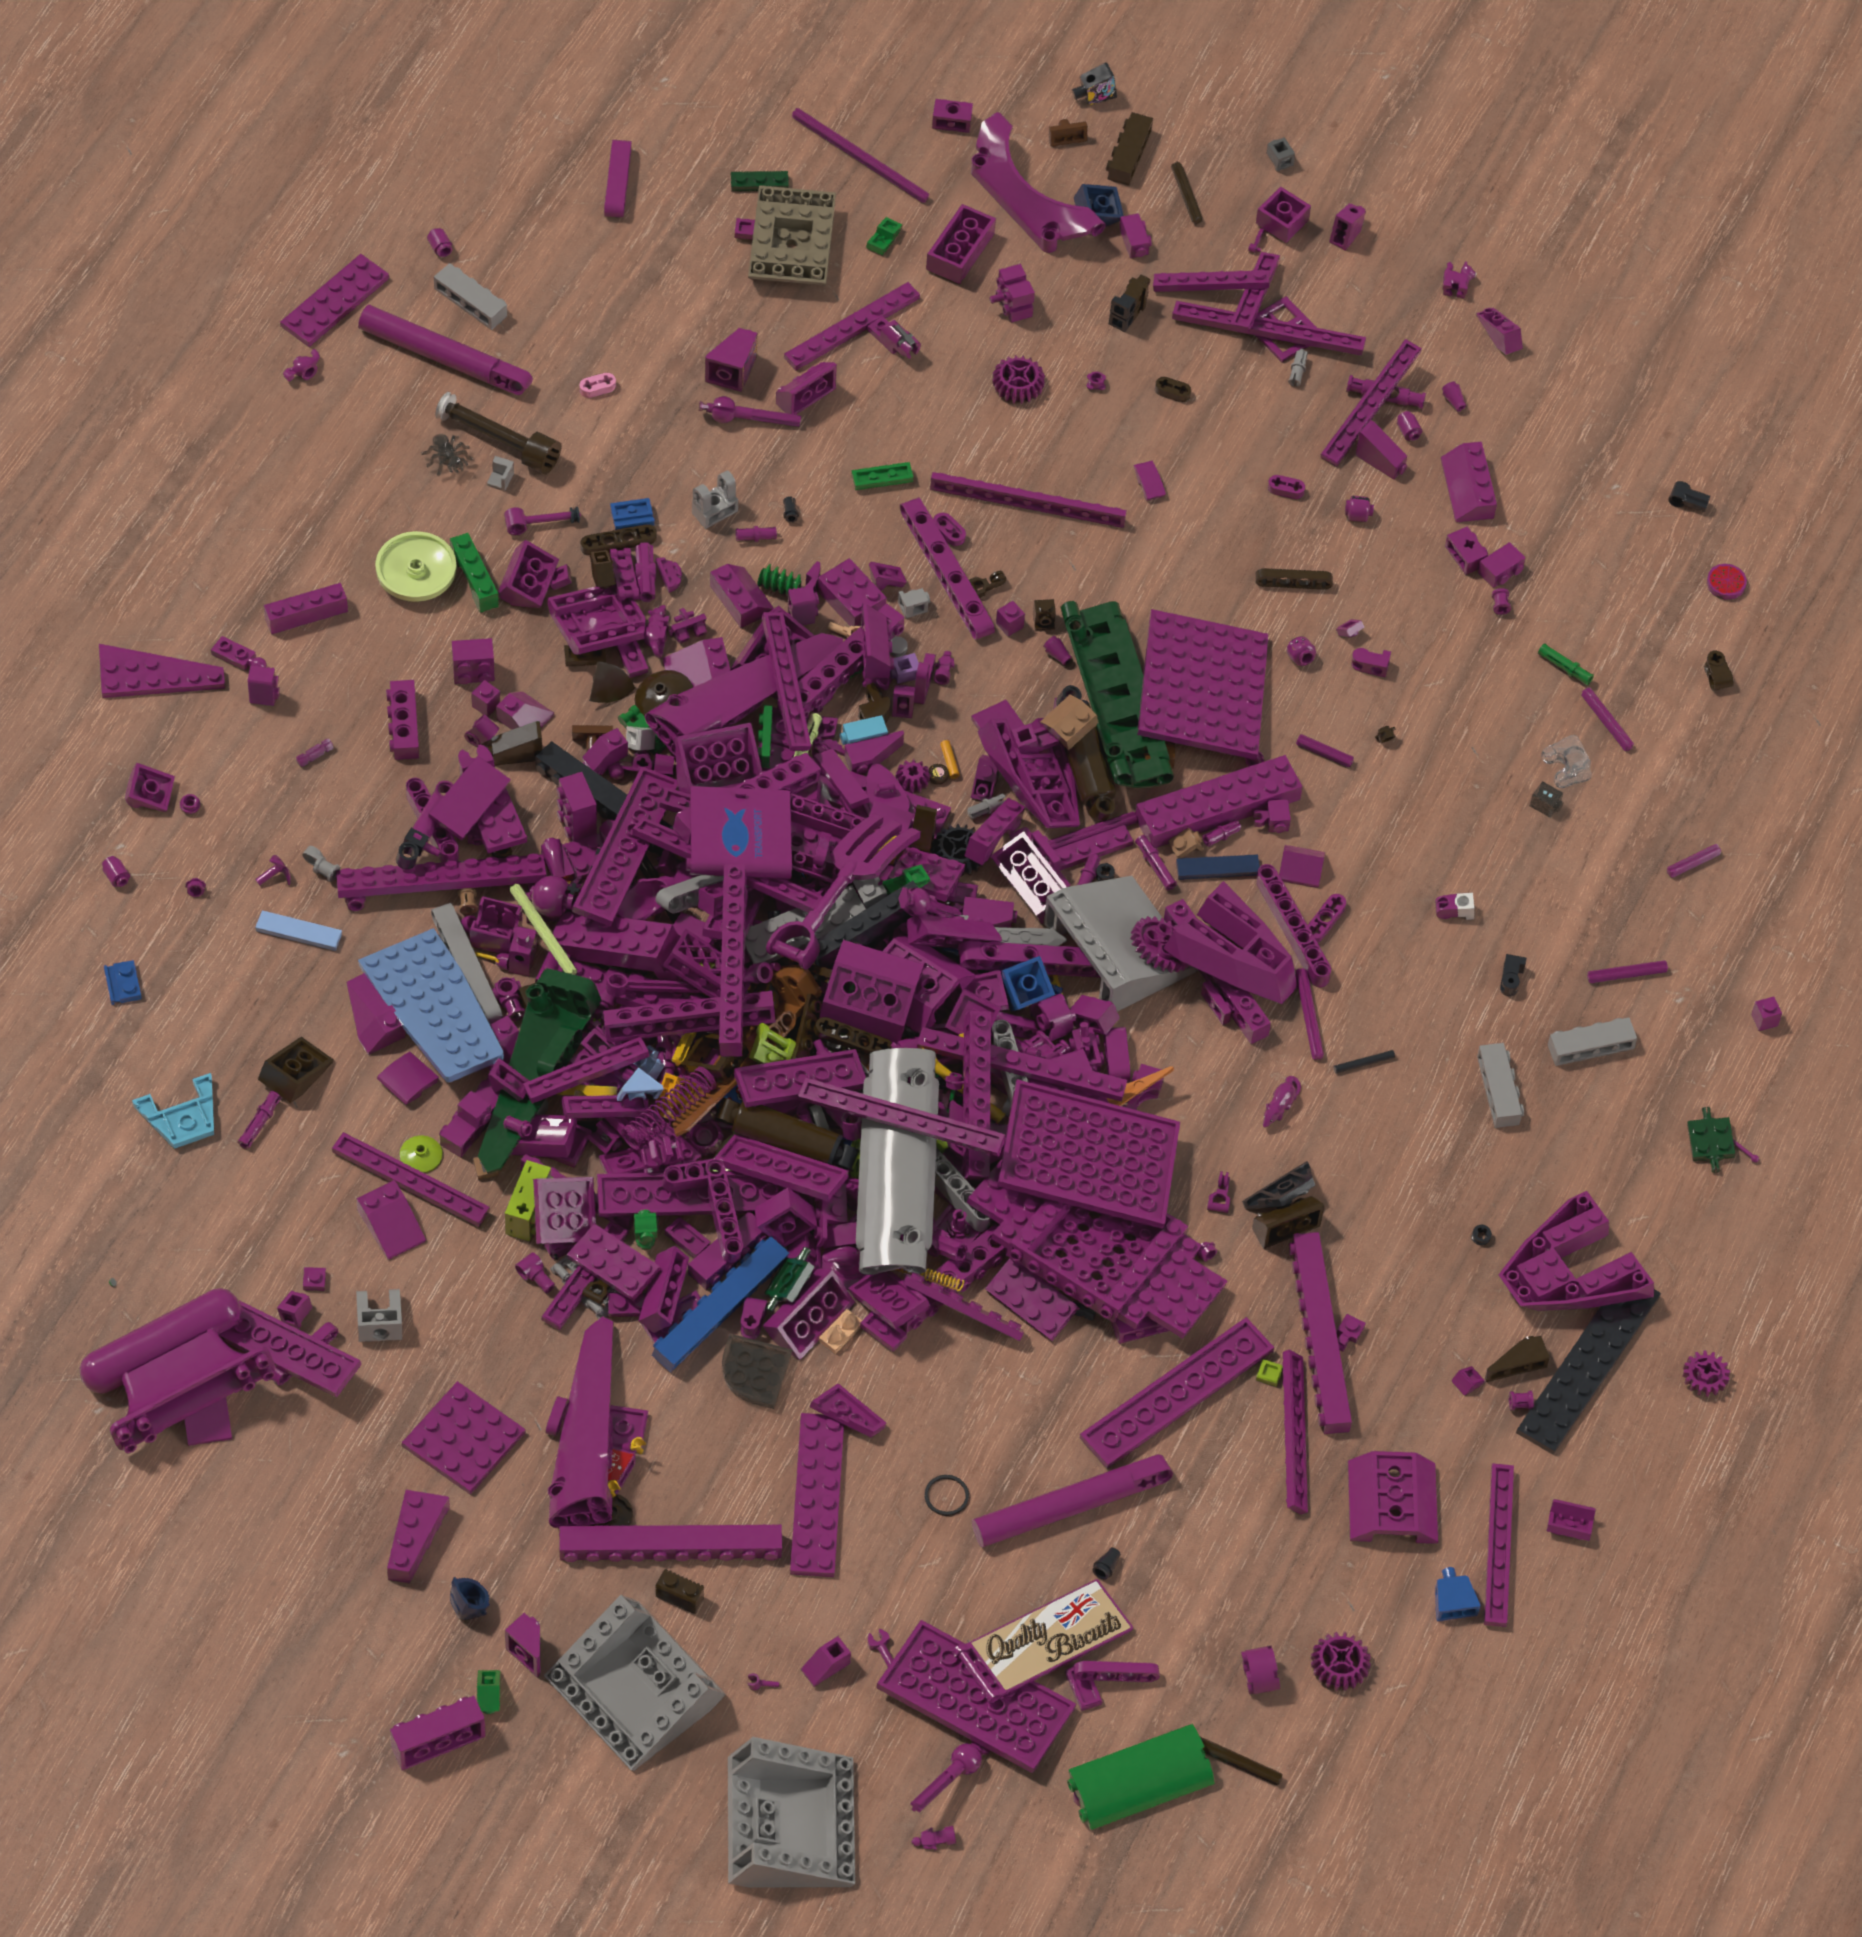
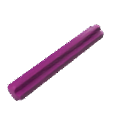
(1607, 719)
(1627, 971)

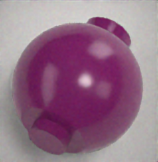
(552, 897)

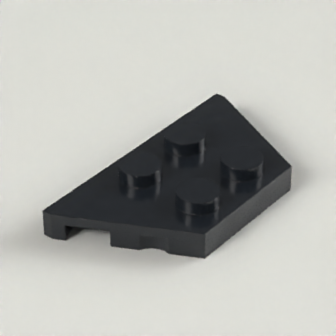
(1283, 1190)

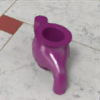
(303, 367)
(761, 972)

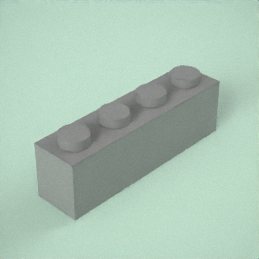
(470, 296)
(1592, 1041)
(1500, 1085)

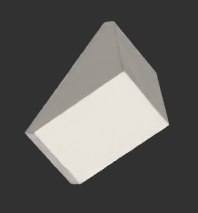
(640, 738)

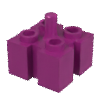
(1014, 293)

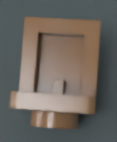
(1186, 842)

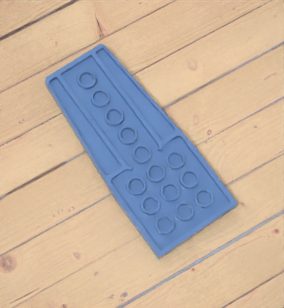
(434, 1004)

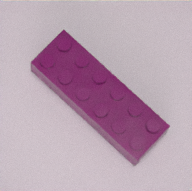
(624, 944)

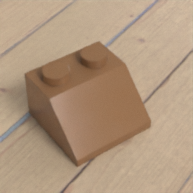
(1070, 721)

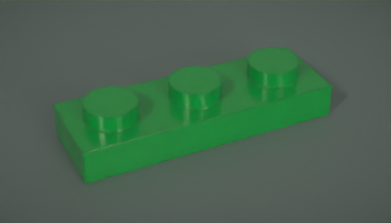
(882, 476)
(765, 736)

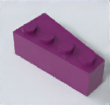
(416, 1527)

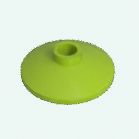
(422, 1161)

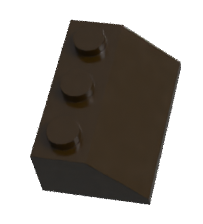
(1288, 1220)

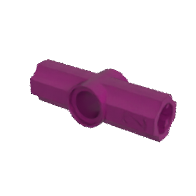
(645, 572)
(944, 1245)

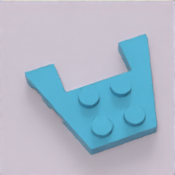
(185, 1121)

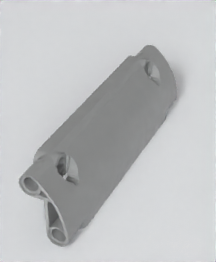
(897, 1166)

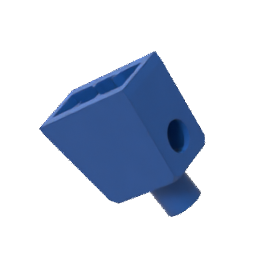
(1455, 1596)

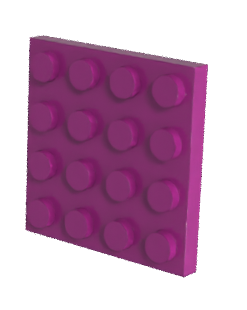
(463, 1437)

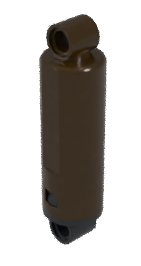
(1090, 768)
(787, 1133)

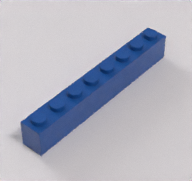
(720, 1304)

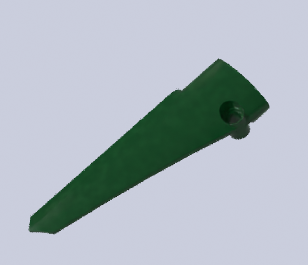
(546, 1042)

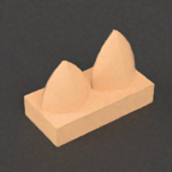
(840, 1331)

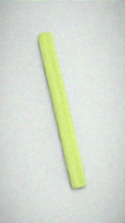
(543, 929)

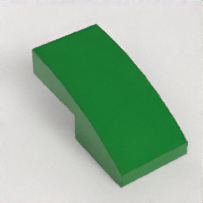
(884, 236)
(914, 873)

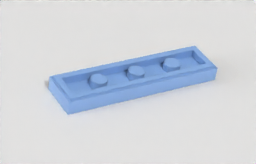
(298, 930)

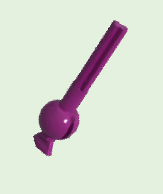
(724, 409)
(917, 902)
(964, 1760)

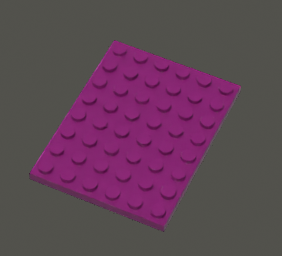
(1203, 684)
(1089, 1154)

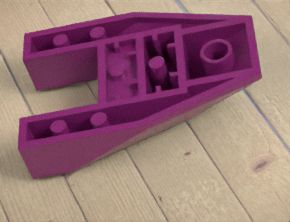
(1039, 780)

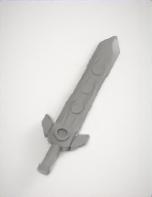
(1032, 936)

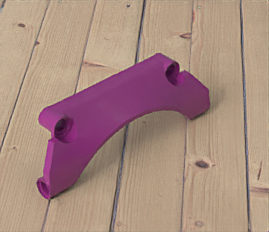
(1035, 213)

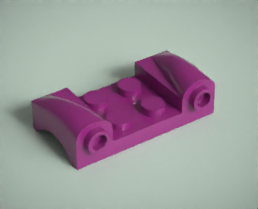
(574, 857)
(595, 974)

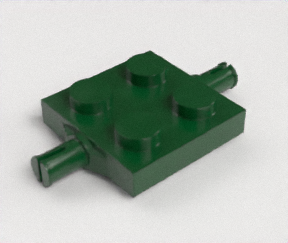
(1711, 1139)
(789, 1280)

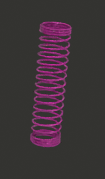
(635, 1130)

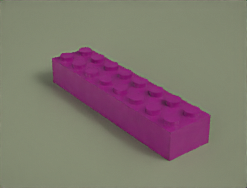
(1218, 800)

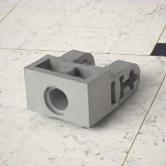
(718, 503)
(379, 1323)

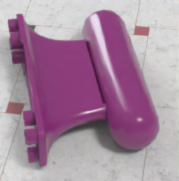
(175, 1367)

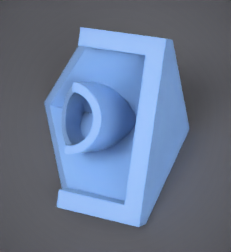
(639, 1085)

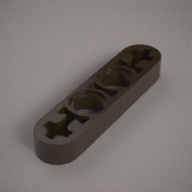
(617, 536)
(1315, 579)
(854, 1035)

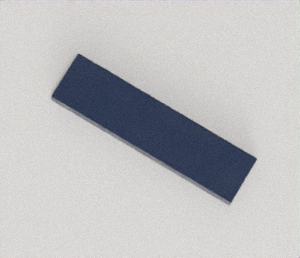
(1217, 867)

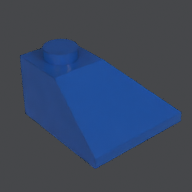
(1026, 983)

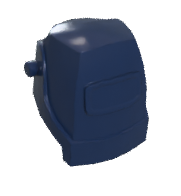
(468, 1598)

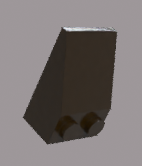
(294, 1069)

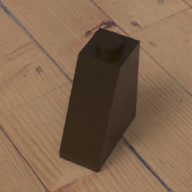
(517, 745)

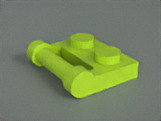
(764, 1052)

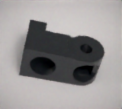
(1510, 980)

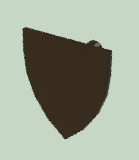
(610, 683)

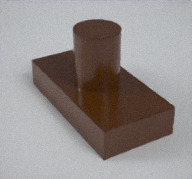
(1068, 133)
(589, 733)

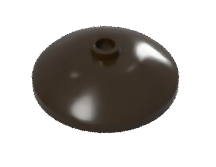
(670, 681)

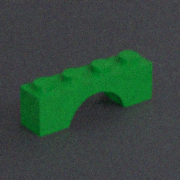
(479, 580)

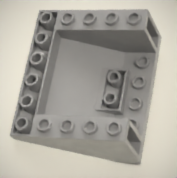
(1101, 924)
(633, 1682)
(790, 1817)

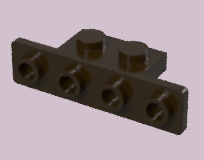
(803, 1030)

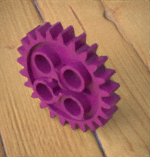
(1150, 939)

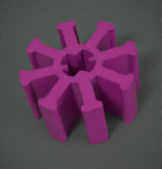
(660, 1157)

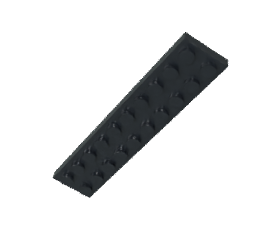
(1583, 1372)

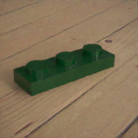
(753, 179)

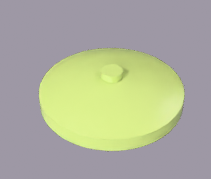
(415, 566)

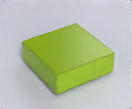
(1269, 1373)

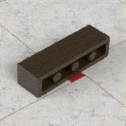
(1130, 148)

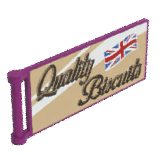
(1045, 1639)

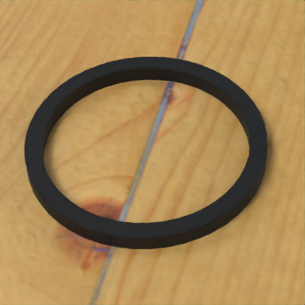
(947, 1513)

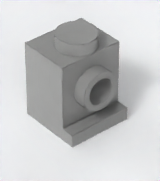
(913, 602)

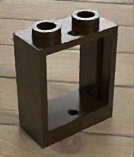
(723, 1070)

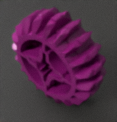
(1018, 384)
(1340, 1649)

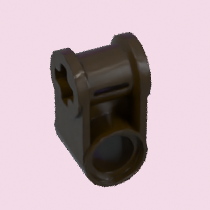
(1718, 671)

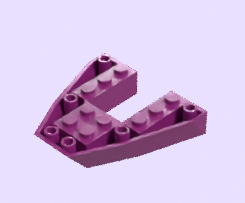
(1259, 967)
(1545, 1283)

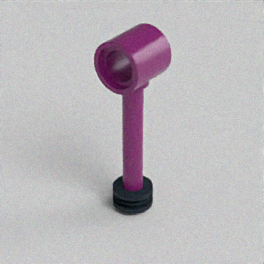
(517, 521)

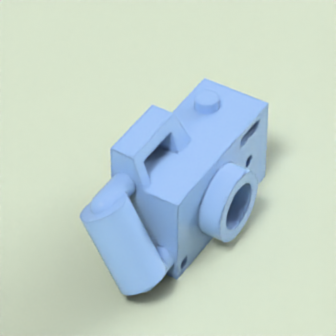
(651, 1065)

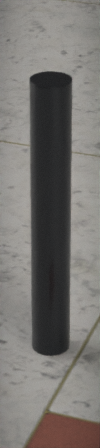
(1364, 1061)

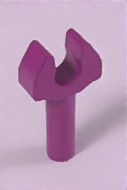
(881, 1645)

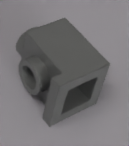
(1281, 154)

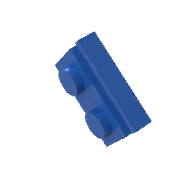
(632, 513)
(122, 982)

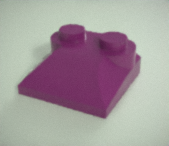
(149, 788)

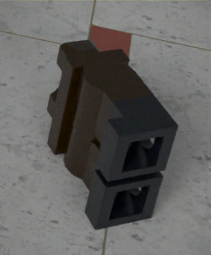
(1128, 306)

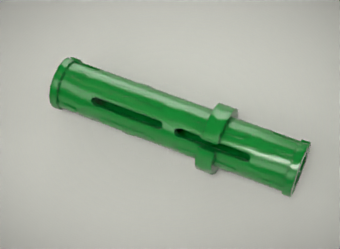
(1573, 669)

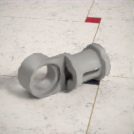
(316, 858)

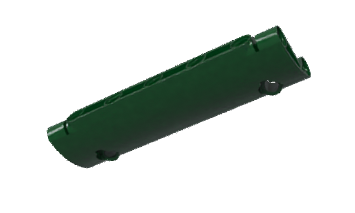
(1114, 692)

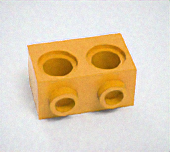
(669, 1082)

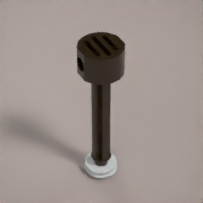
(538, 451)

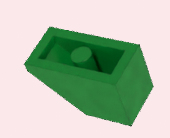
(488, 1690)

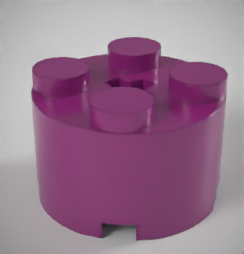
(1053, 1016)
(1260, 1670)

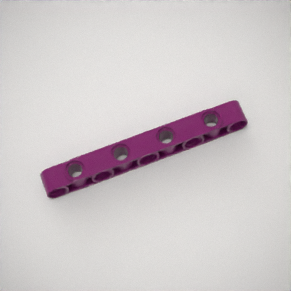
(947, 568)
(1000, 956)

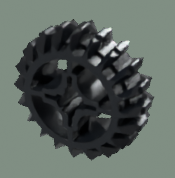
(956, 842)

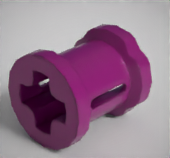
(1501, 602)
(1521, 1400)

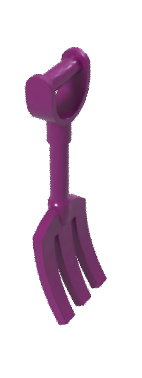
(850, 867)

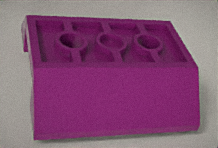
(807, 822)
(937, 970)
(874, 976)
(1376, 1492)

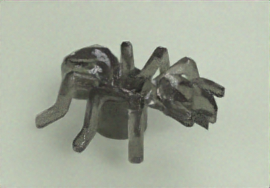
(447, 453)

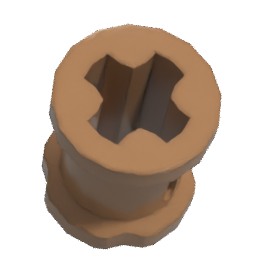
(467, 901)

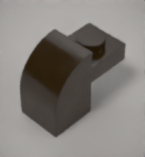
(876, 704)

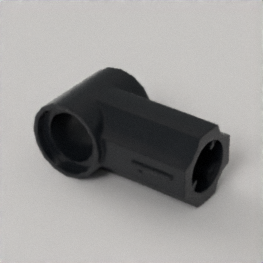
(1684, 495)

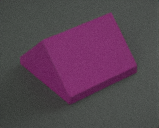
(1301, 866)

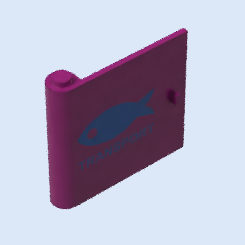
(740, 829)

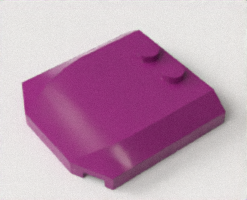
(596, 619)

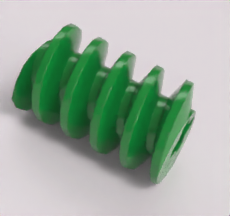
(777, 580)

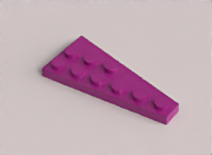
(142, 673)

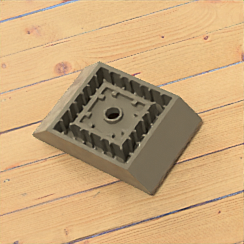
(794, 218)

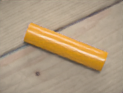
(950, 759)

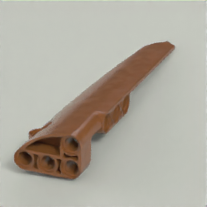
(793, 986)

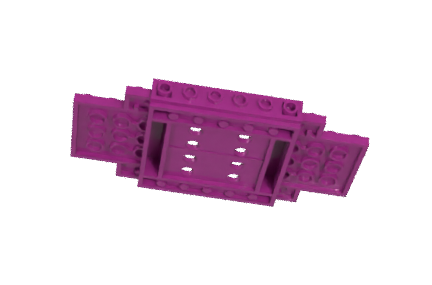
(1149, 1280)

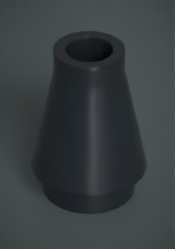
(1105, 1565)

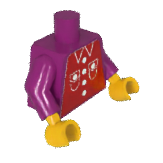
(622, 1463)

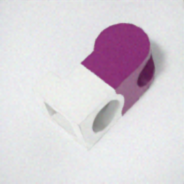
(1455, 906)

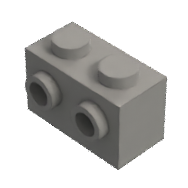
(870, 891)

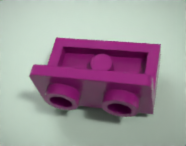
(1571, 1520)

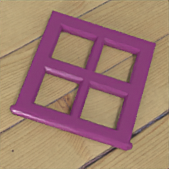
(1299, 318)

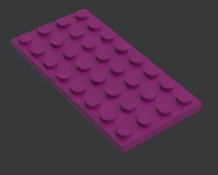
(941, 1687)

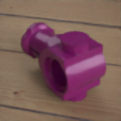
(510, 999)

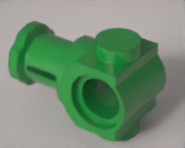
(645, 1229)

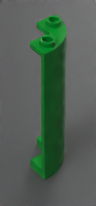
(1141, 1777)

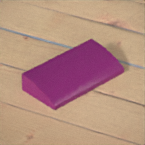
(549, 1137)

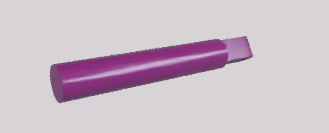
(444, 350)
(1071, 1500)

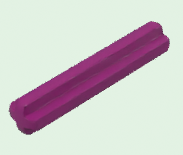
(1325, 750)
(1693, 860)

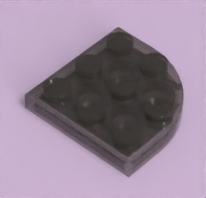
(755, 1369)

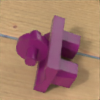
(680, 629)

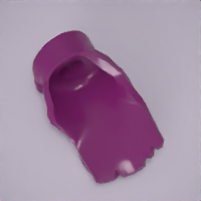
(641, 898)

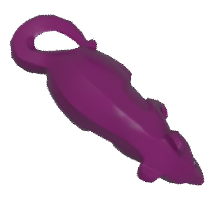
(656, 629)
(1281, 1100)

